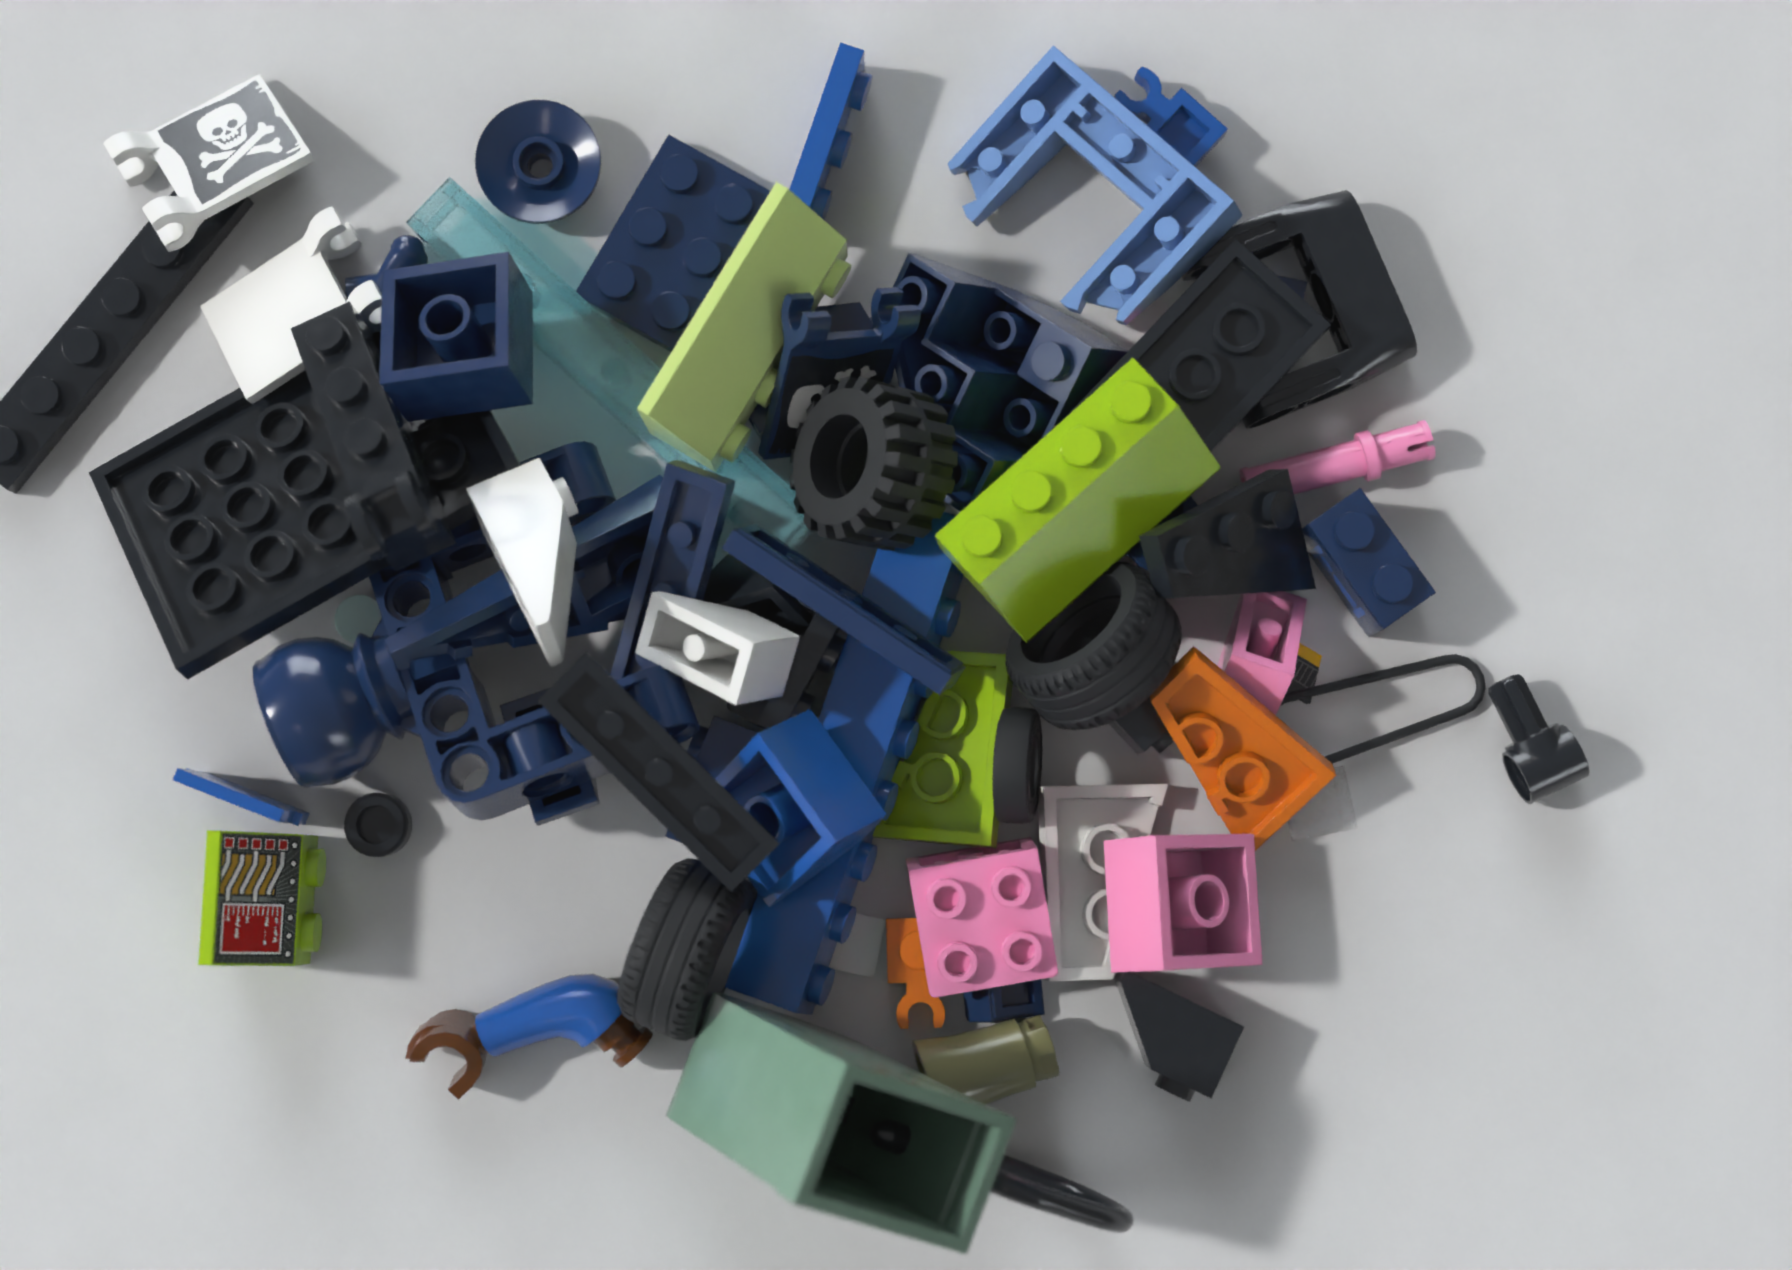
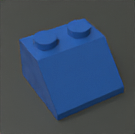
(805, 797)

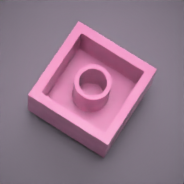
(1182, 902)

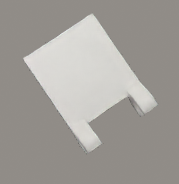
(296, 285)

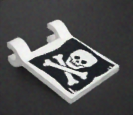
(211, 157)

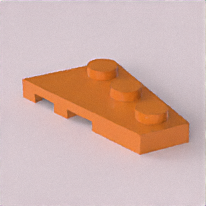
(1240, 751)

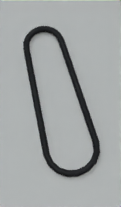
(1389, 673)

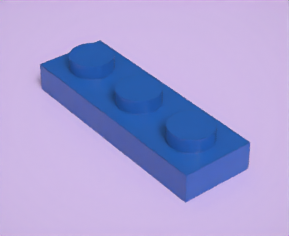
(827, 139)

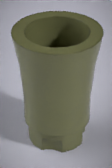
(990, 1060)

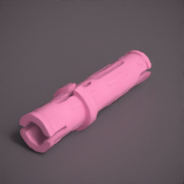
(1361, 457)

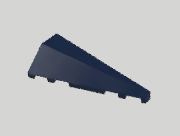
(489, 613)

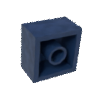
(457, 337)

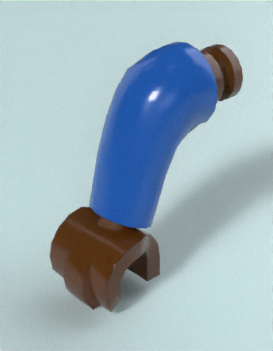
(569, 1008)

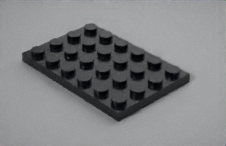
(245, 515)

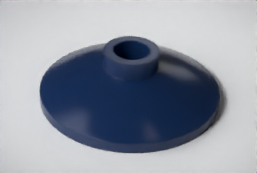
(532, 133)

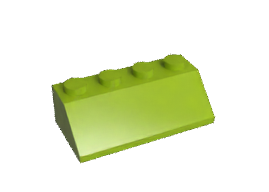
(1078, 500)

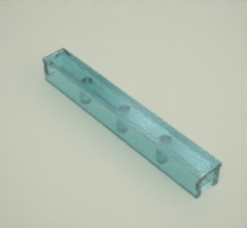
(598, 354)

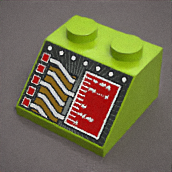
(260, 899)

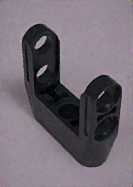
(1349, 290)

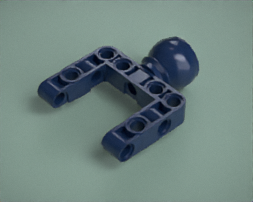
(338, 702)

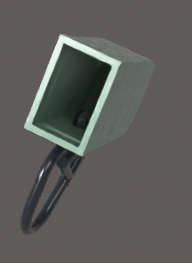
(860, 1131)

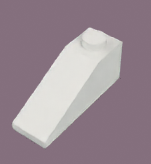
(534, 544)

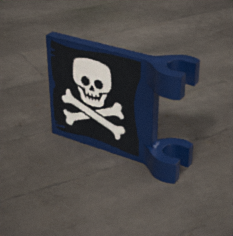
(818, 358)

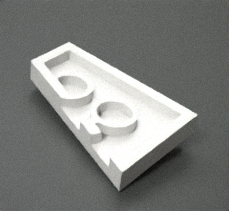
(1073, 865)

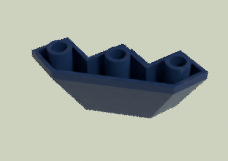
(995, 365)

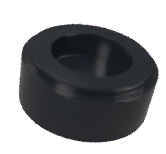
(378, 825)

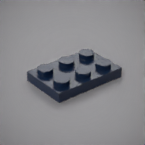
(671, 243)

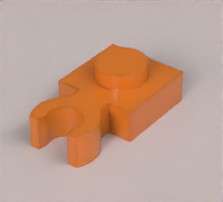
(907, 966)

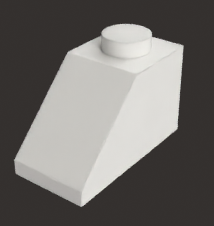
(718, 647)

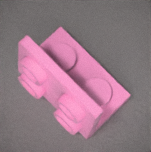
(982, 917)

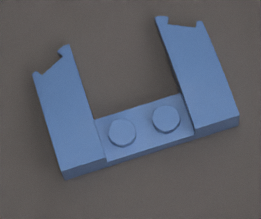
(1179, 204)

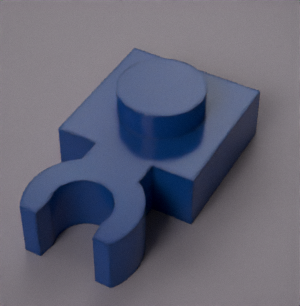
(1177, 121)

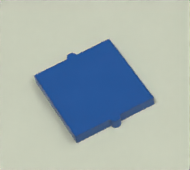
(241, 796)

